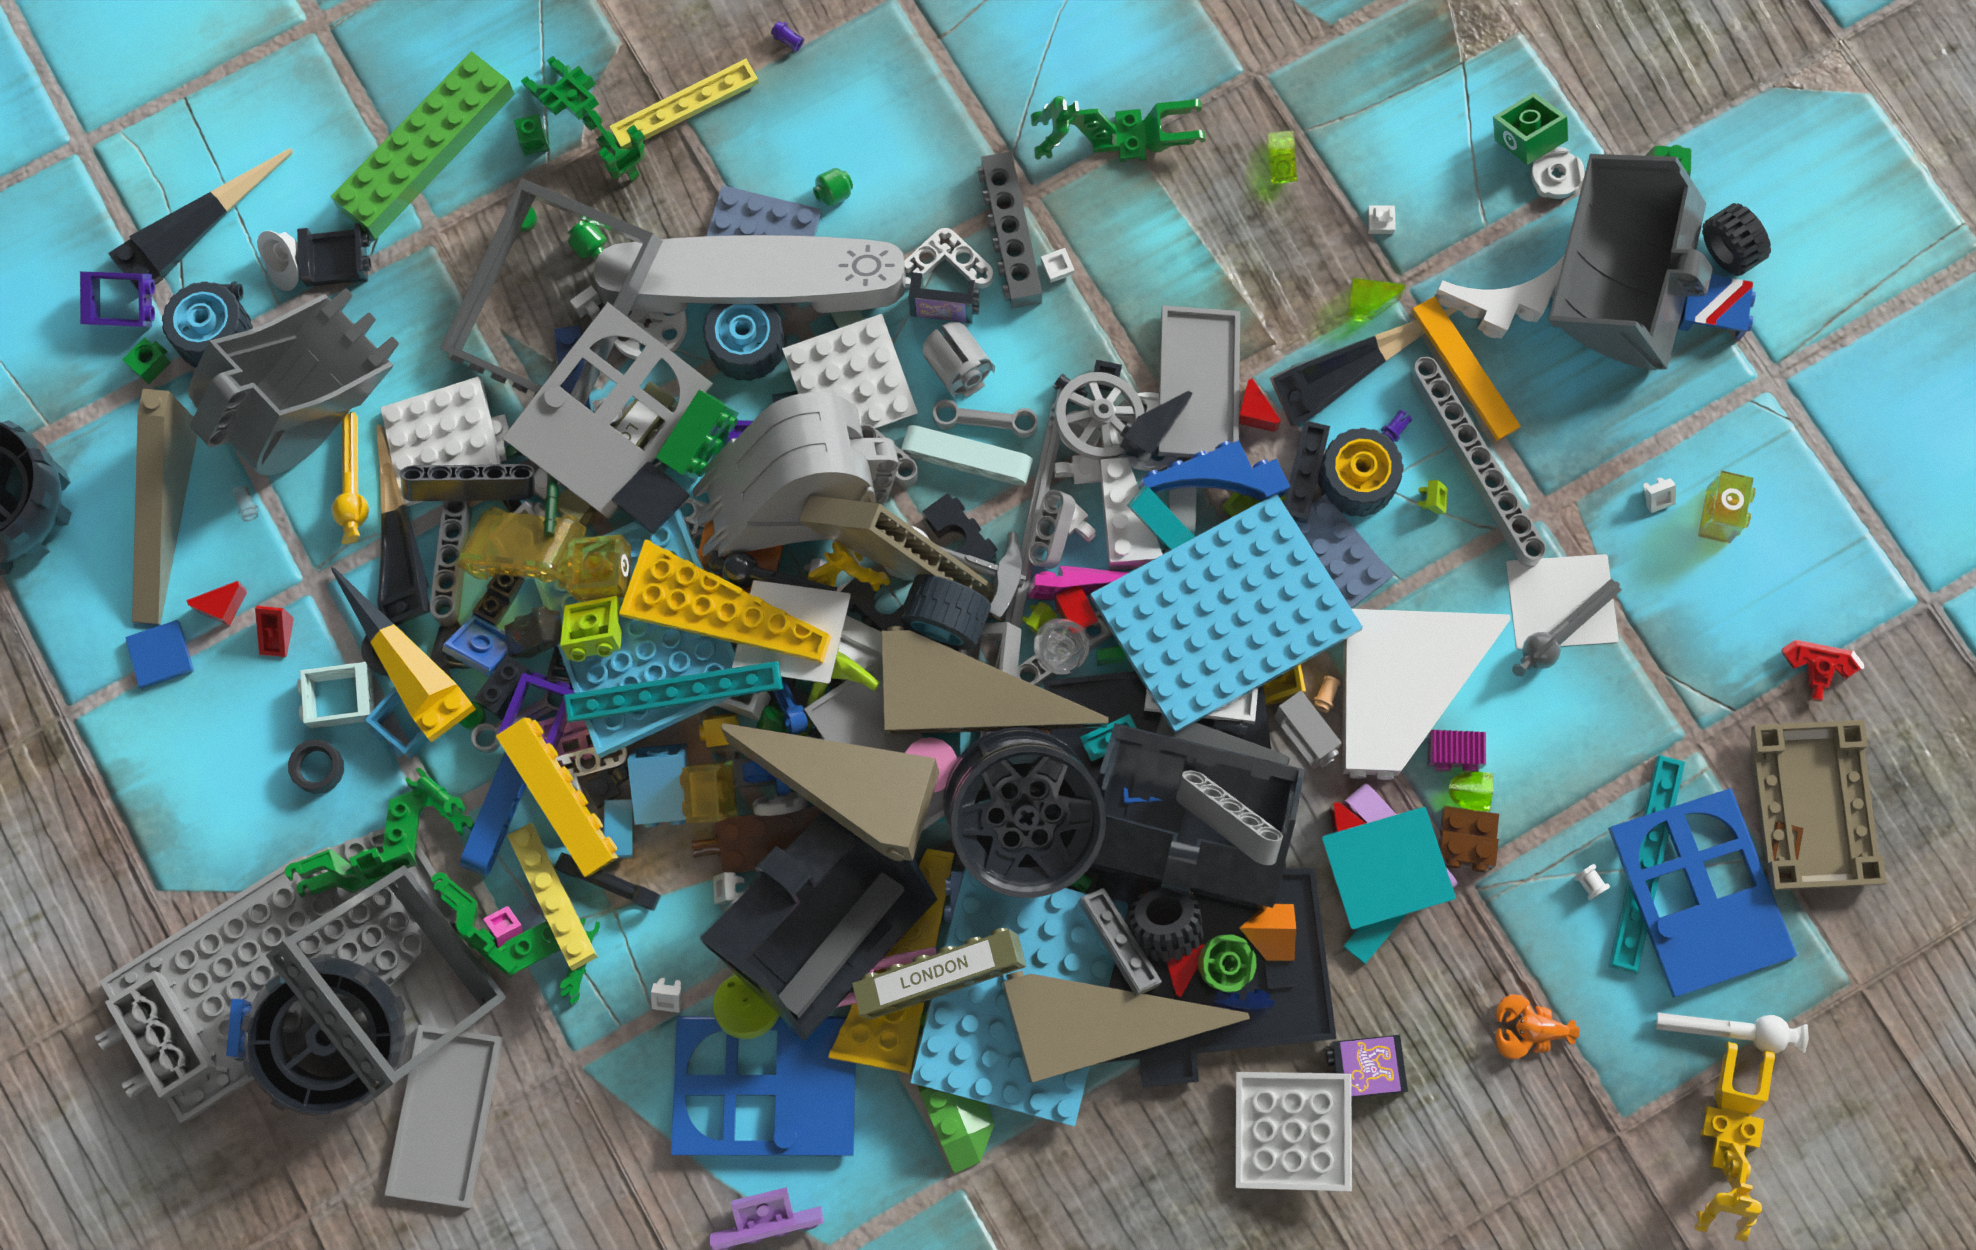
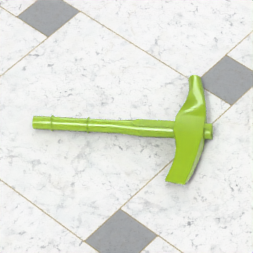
(843, 669)

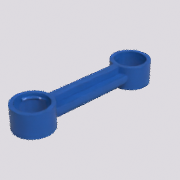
(794, 714)

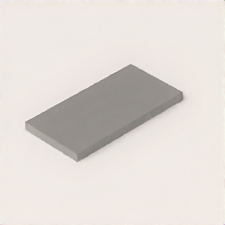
(1204, 357)
(857, 717)
(444, 1119)

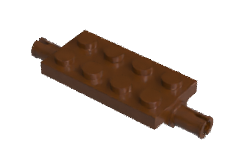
(750, 837)

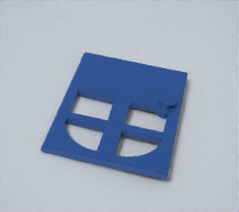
(1718, 935)
(809, 1090)

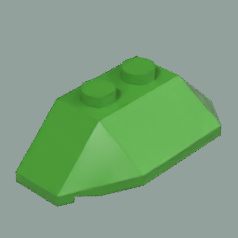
(960, 1125)

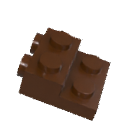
(1469, 838)

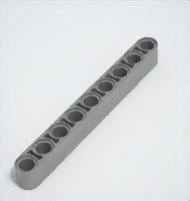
(1477, 473)

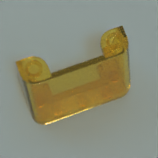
(517, 546)

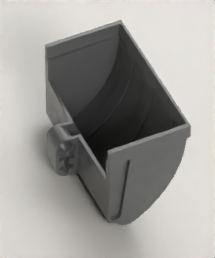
(1631, 258)

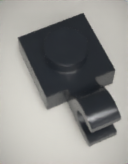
(605, 786)

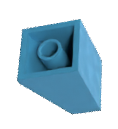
(656, 783)

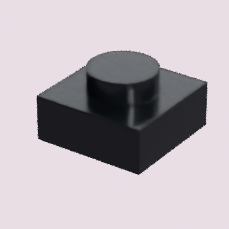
(1107, 367)

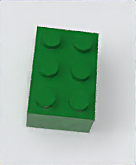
(698, 435)

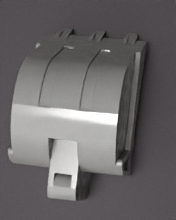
(784, 456)

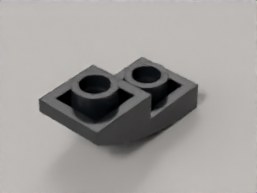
(498, 598)

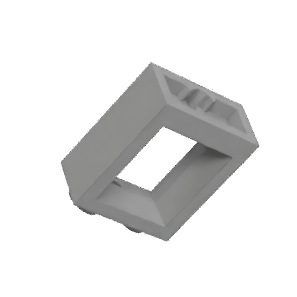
(1010, 637)
(1308, 731)

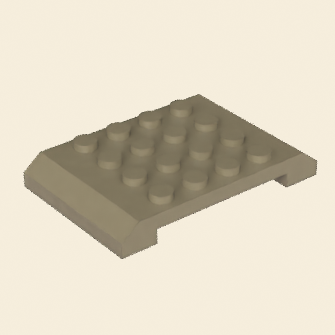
(1820, 782)

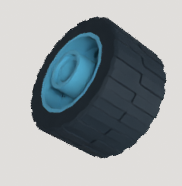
(200, 315)
(744, 339)
(945, 611)

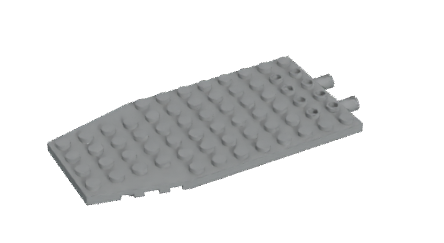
(179, 993)

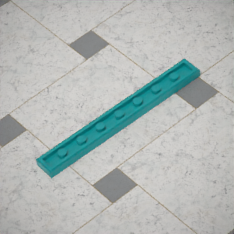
(673, 691)
(1631, 929)

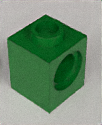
(531, 135)
(150, 370)

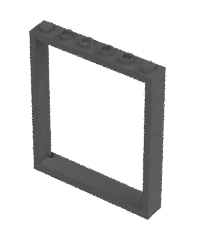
(495, 258)
(336, 1019)

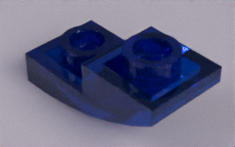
(1253, 1001)

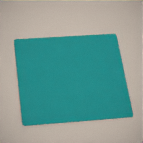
(1388, 867)

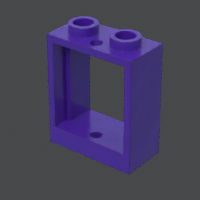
(91, 299)
(539, 681)

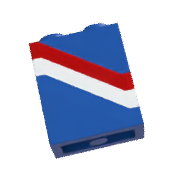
(1723, 306)

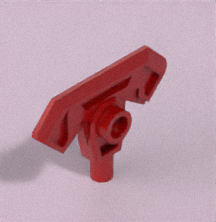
(1821, 663)

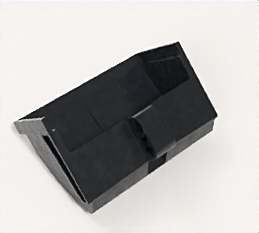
(1172, 845)
(798, 904)

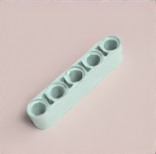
(967, 455)

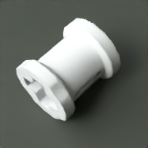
(1591, 882)

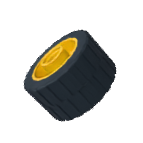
(1360, 471)

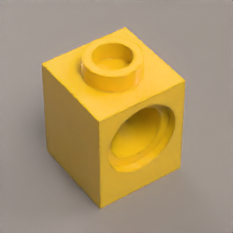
(712, 731)

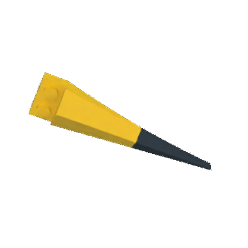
(425, 689)

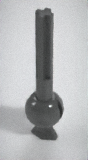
(1543, 649)

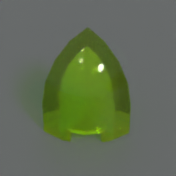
(1472, 790)

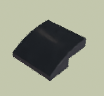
(650, 497)

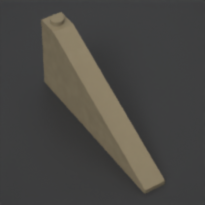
(162, 478)
(888, 541)
(949, 692)
(863, 788)
(1080, 1024)

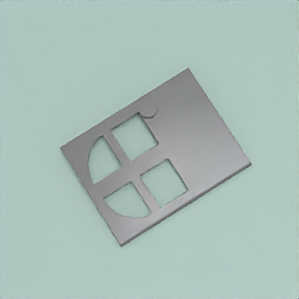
(581, 445)

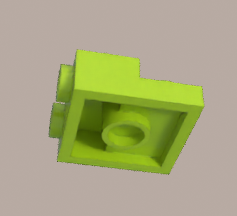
(591, 629)

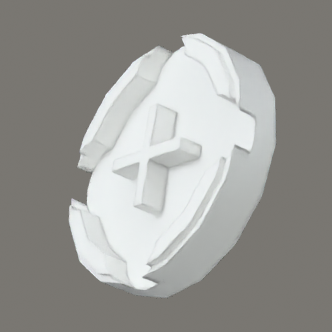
(779, 805)

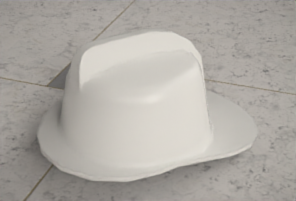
(280, 258)

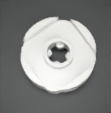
(1549, 185)

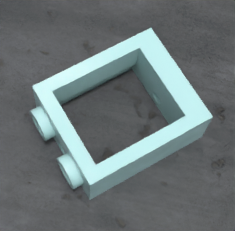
(364, 690)

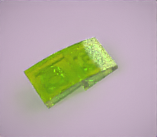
(1282, 157)

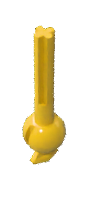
(350, 508)

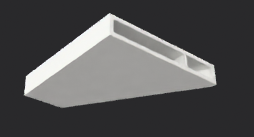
(1403, 678)

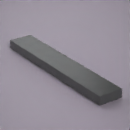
(840, 944)

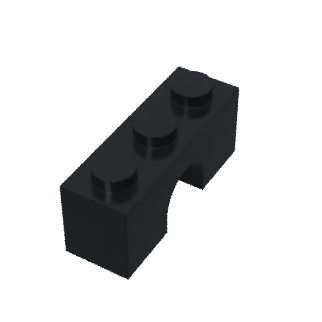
(947, 516)
(863, 601)

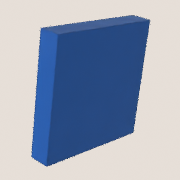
(478, 645)
(159, 654)

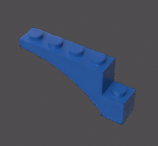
(1222, 469)

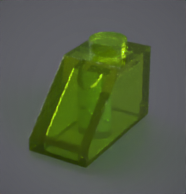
(1371, 298)

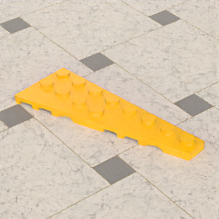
(689, 599)
(892, 1038)

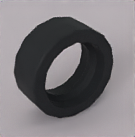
(298, 756)

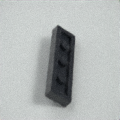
(1306, 470)

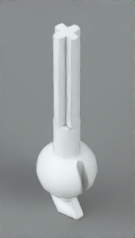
(1767, 1033)

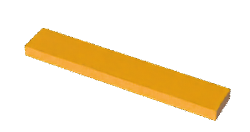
(1465, 368)

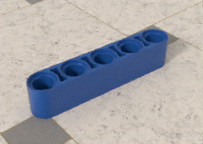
(493, 819)

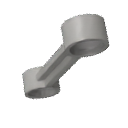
(985, 418)
(533, 712)

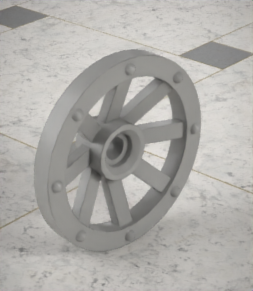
(1095, 417)

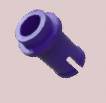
(787, 36)
(1396, 426)

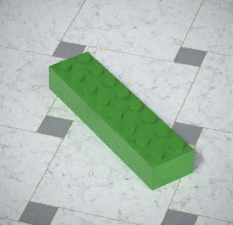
(423, 145)

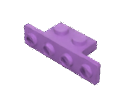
(764, 1217)

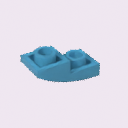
(619, 825)

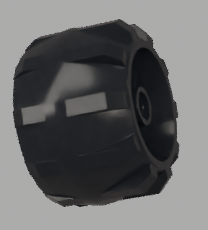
(40, 507)
(282, 1077)

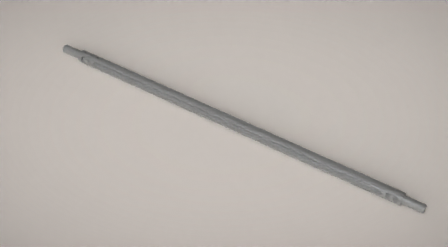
(1041, 487)

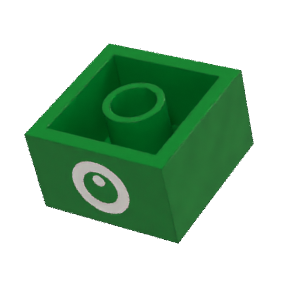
(1530, 128)

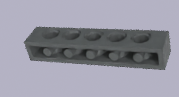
(1002, 168)

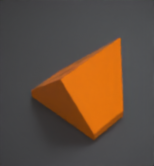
(1273, 932)

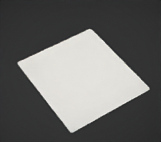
(1553, 590)
(815, 606)

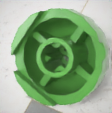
(1227, 963)

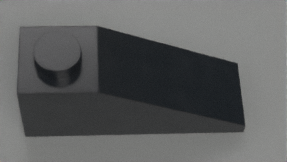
(1150, 428)

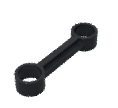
(635, 893)

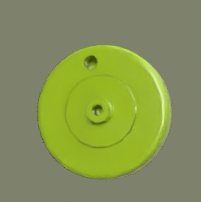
(741, 1010)

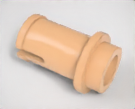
(1326, 694)

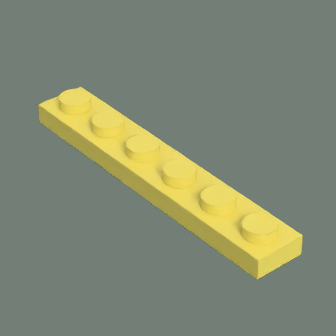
(687, 102)
(552, 896)

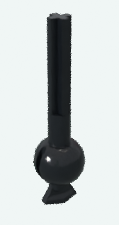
(743, 569)

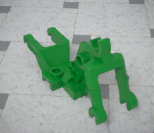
(573, 95)
(1128, 135)
(398, 842)
(514, 953)

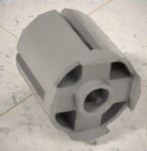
(957, 359)

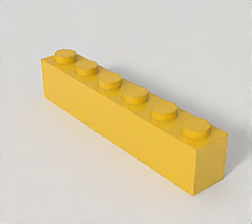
(557, 796)

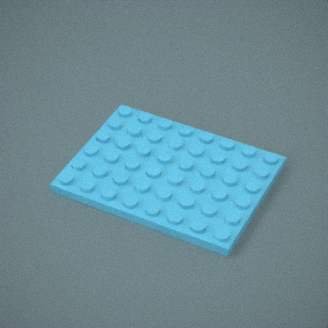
(1225, 613)
(645, 651)
(969, 1035)

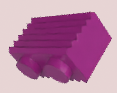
(1456, 750)

